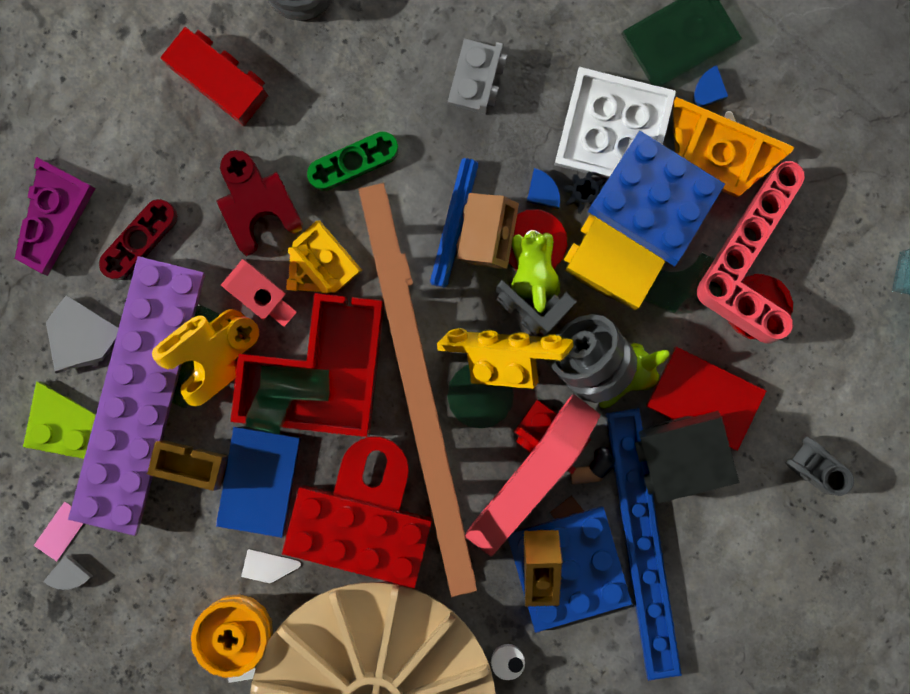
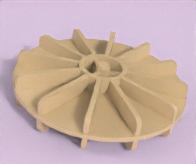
(373, 643)

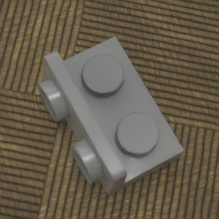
(475, 76)

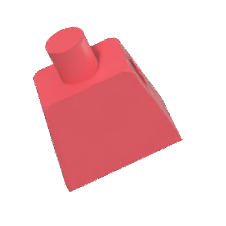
(246, 281)

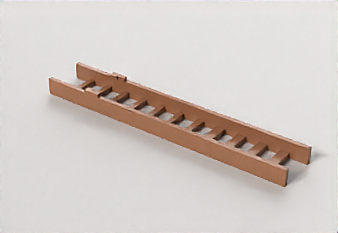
(394, 282)

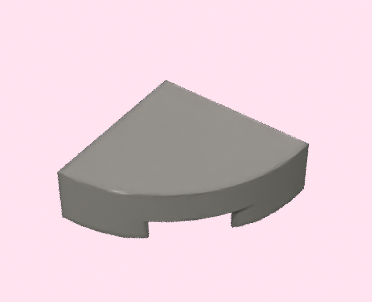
(67, 574)

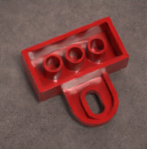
(361, 524)

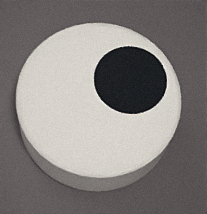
(507, 662)

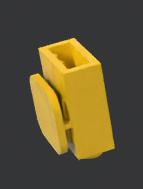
(613, 263)

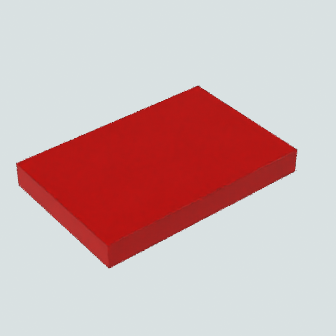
(698, 387)

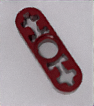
(147, 215)

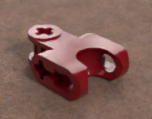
(253, 198)

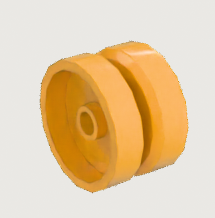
(215, 647)

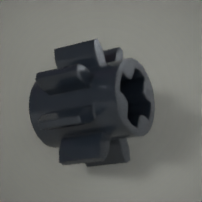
(593, 188)

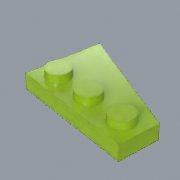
(58, 423)

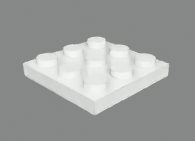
(606, 118)

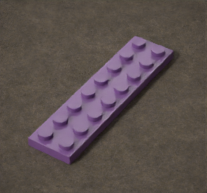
(134, 398)

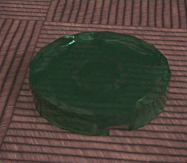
(478, 403)

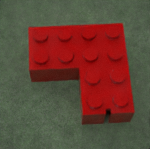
(339, 341)

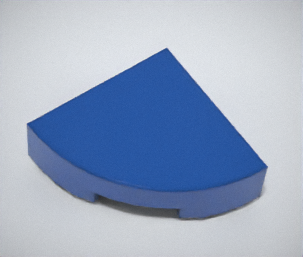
(709, 88)
(543, 190)

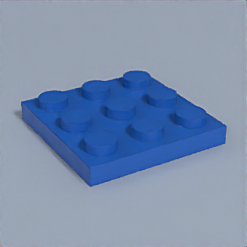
(656, 198)
(589, 573)

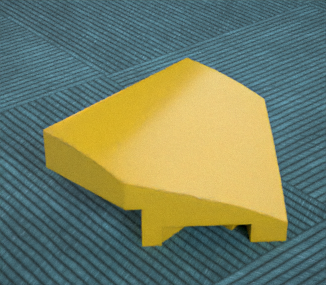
(319, 262)

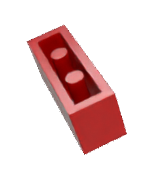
(215, 75)

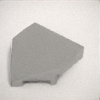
(78, 336)

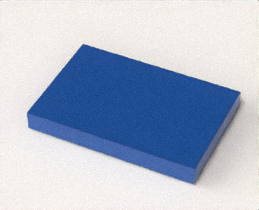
(258, 482)

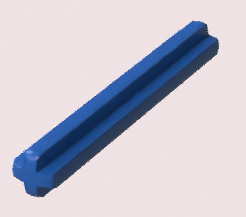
(453, 223)

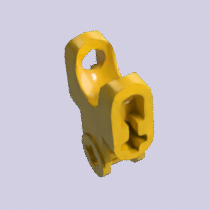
(211, 348)

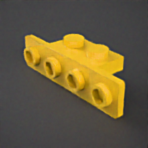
(504, 357)

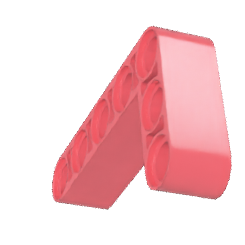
(746, 252)
(534, 476)

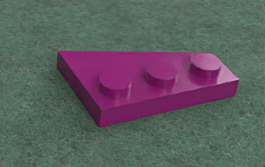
(52, 214)

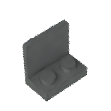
(532, 321)

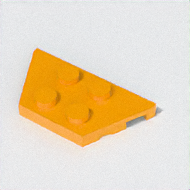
(724, 147)

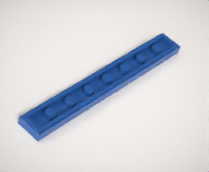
(643, 548)

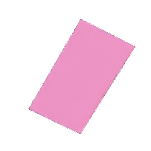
(58, 533)

